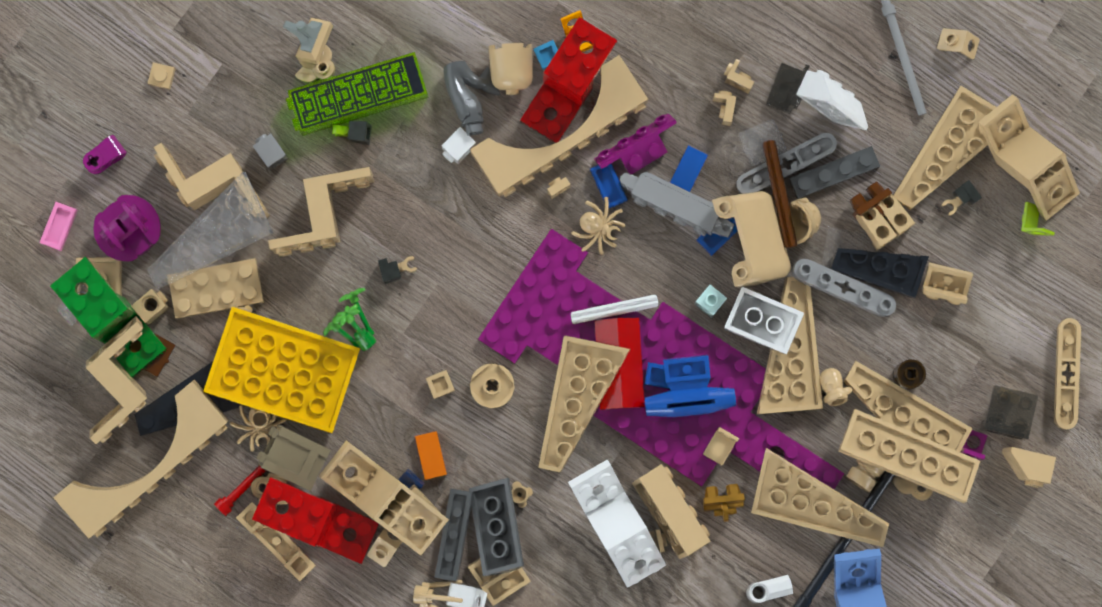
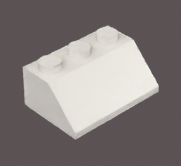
(832, 100)

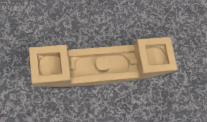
(278, 543)

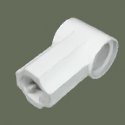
(771, 589)

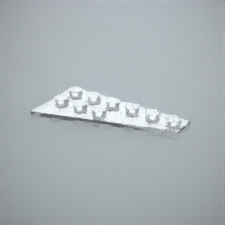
(223, 228)

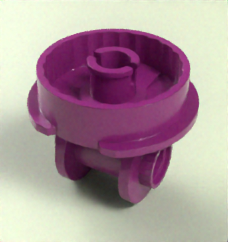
(127, 228)

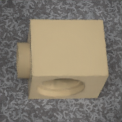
(140, 306)

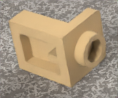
(740, 81)
(727, 110)

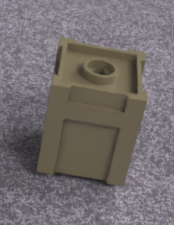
(293, 457)

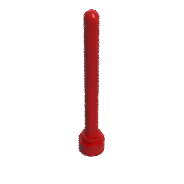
(226, 503)

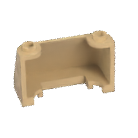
(759, 235)

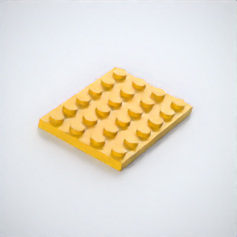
(281, 370)

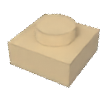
(161, 76)
(558, 186)
(440, 384)

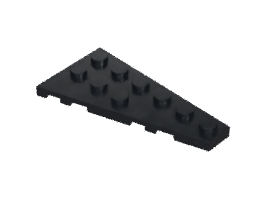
(163, 411)

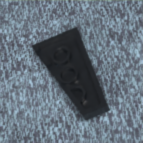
(886, 270)

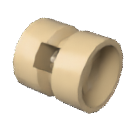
(864, 475)

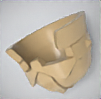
(805, 219)

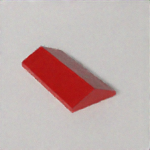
(627, 386)

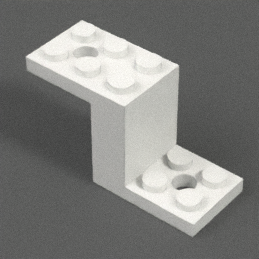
(617, 523)

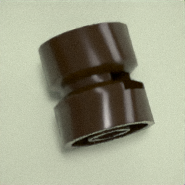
(909, 374)

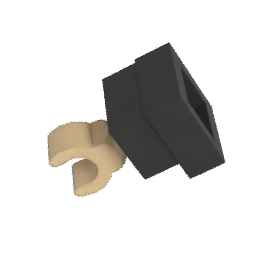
(963, 194)
(391, 271)

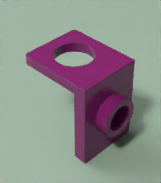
(977, 452)

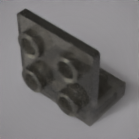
(785, 88)
(1010, 413)

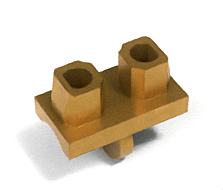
(725, 504)

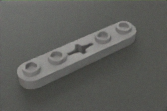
(805, 153)
(863, 296)

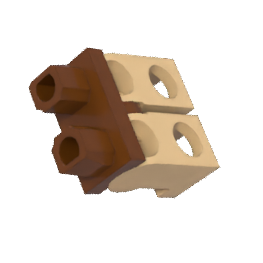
(881, 216)

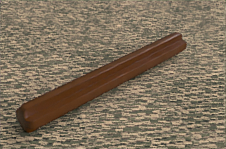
(779, 194)

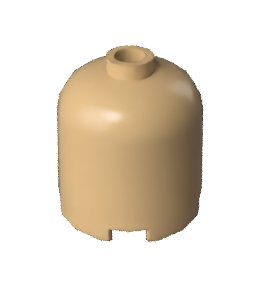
(511, 67)

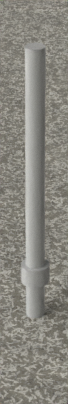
(889, 12)

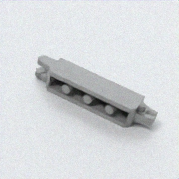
(677, 203)

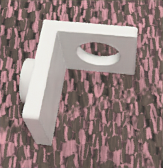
(469, 595)

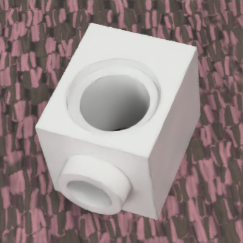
(458, 146)

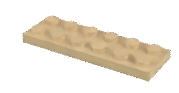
(909, 456)

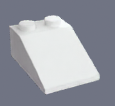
(763, 320)

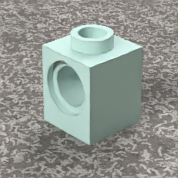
(710, 301)

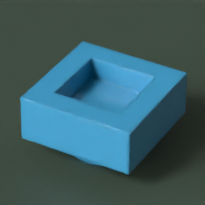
(545, 53)

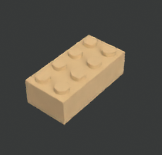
(671, 511)

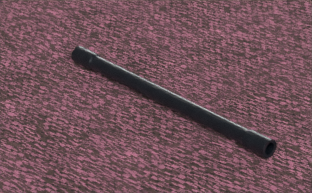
(806, 598)

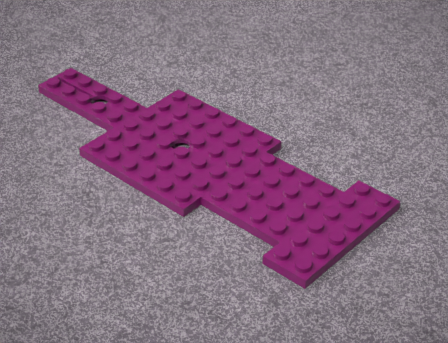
(539, 317)

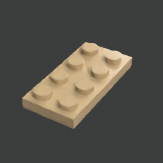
(217, 289)

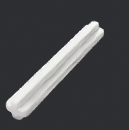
(614, 309)

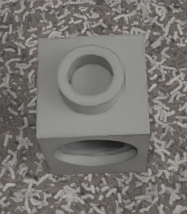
(269, 151)

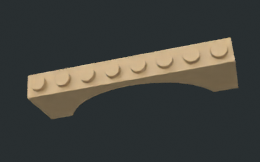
(510, 166)
(96, 506)

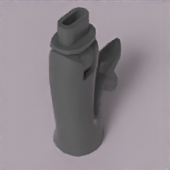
(464, 101)

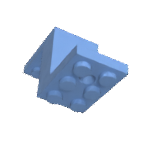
(859, 586)

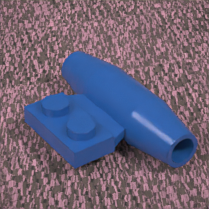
(689, 391)

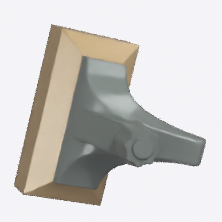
(312, 38)

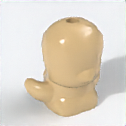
(832, 385)

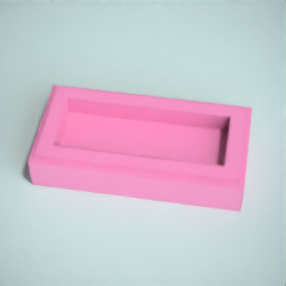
(58, 226)

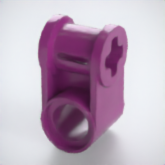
(106, 154)

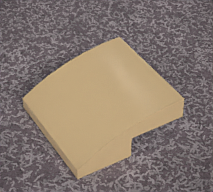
(499, 585)

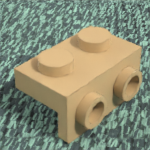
(946, 283)

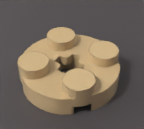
(490, 398)

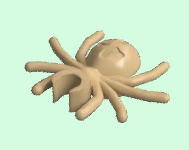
(599, 226)
(259, 425)

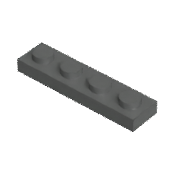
(834, 172)
(454, 535)

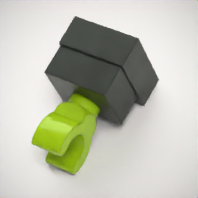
(356, 132)

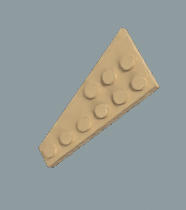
(947, 149)
(794, 378)
(580, 385)
(905, 409)
(802, 500)

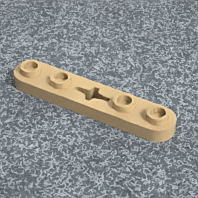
(1067, 350)

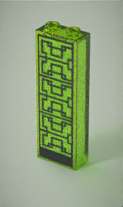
(356, 94)

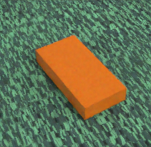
(430, 455)

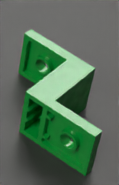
(105, 314)

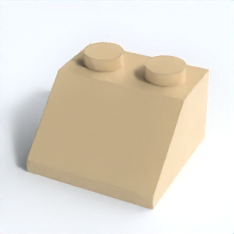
(1030, 466)

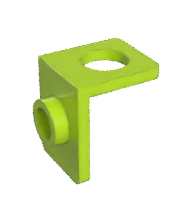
(1030, 221)

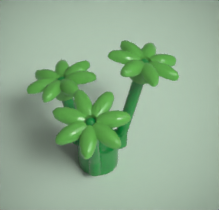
(363, 338)

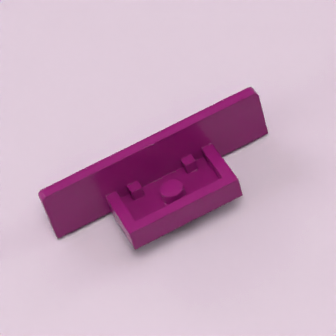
(639, 148)

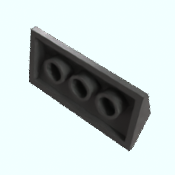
(496, 528)

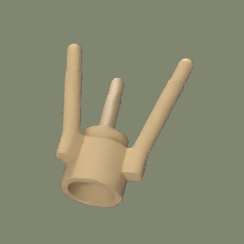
(424, 595)

